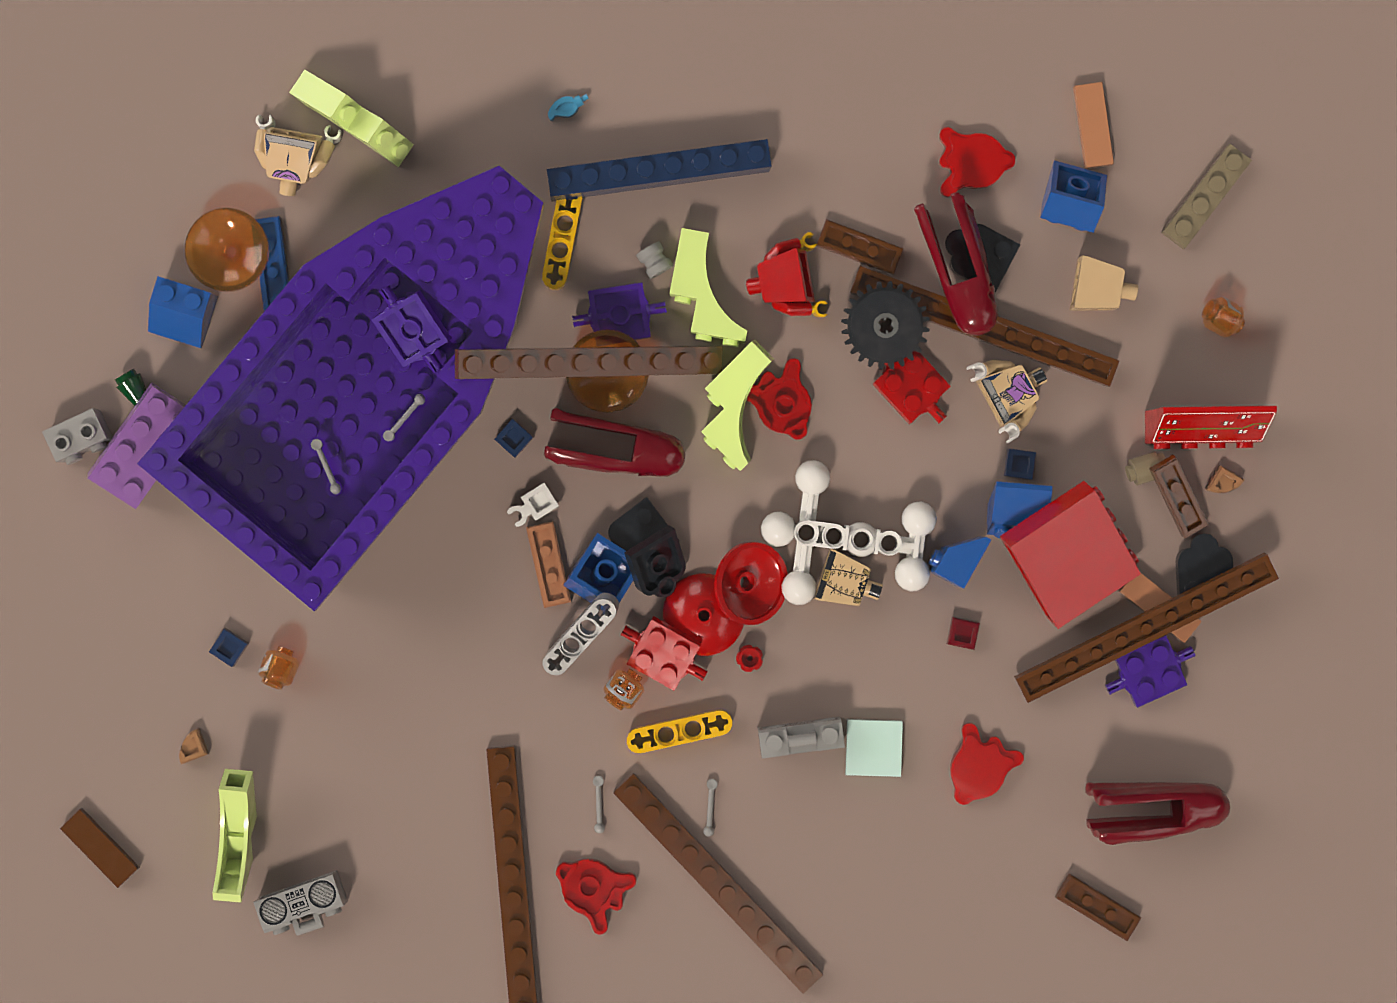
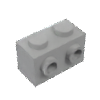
(78, 436)

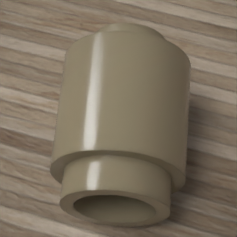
(1139, 467)

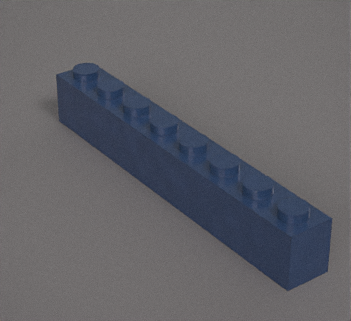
(659, 170)

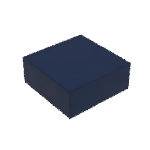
(513, 438)
(1019, 464)
(228, 647)

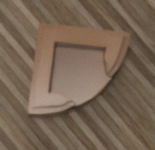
(1223, 481)
(193, 747)

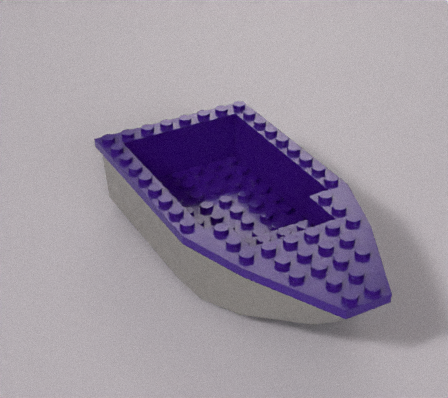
(328, 375)

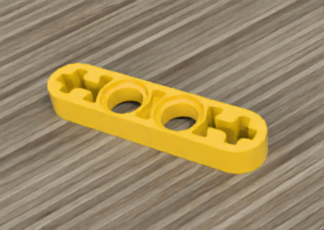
(565, 237)
(678, 727)

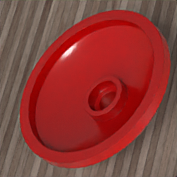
(761, 589)
(682, 612)

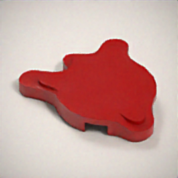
(973, 160)
(783, 401)
(980, 767)
(593, 888)

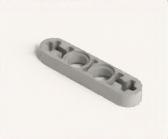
(580, 634)

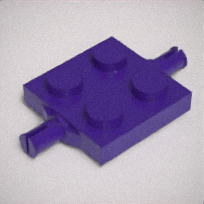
(620, 309)
(411, 328)
(1151, 671)

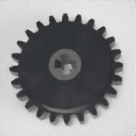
(905, 323)

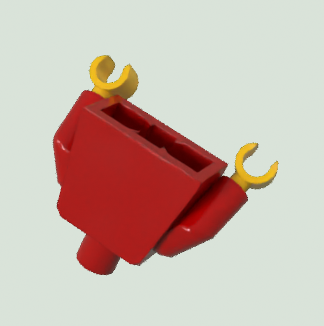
(786, 279)

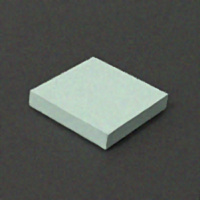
(873, 747)

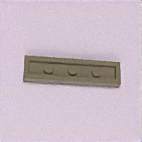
(1206, 196)

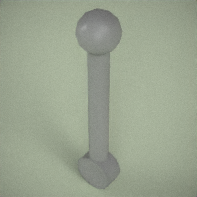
(389, 435)
(317, 445)
(598, 782)
(708, 830)

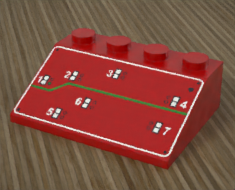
(1207, 425)

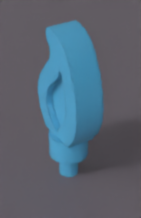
(566, 106)

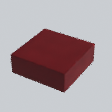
(963, 633)

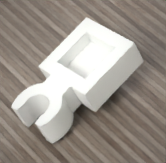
(537, 503)

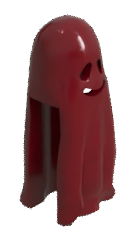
(974, 299)
(652, 454)
(1191, 808)

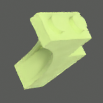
(351, 117)
(692, 283)
(731, 392)
(236, 828)

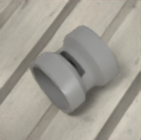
(654, 260)

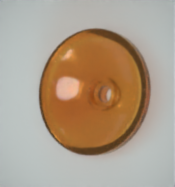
(208, 247)
(607, 392)

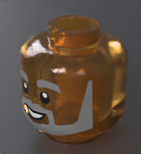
(1223, 316)
(278, 668)
(623, 689)

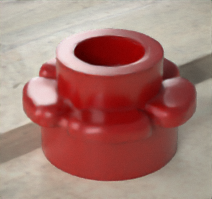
(755, 663)

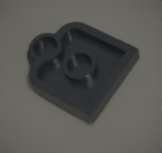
(998, 250)
(636, 525)
(1201, 562)
(657, 563)

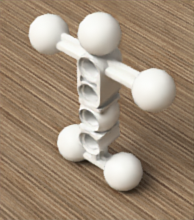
(780, 529)

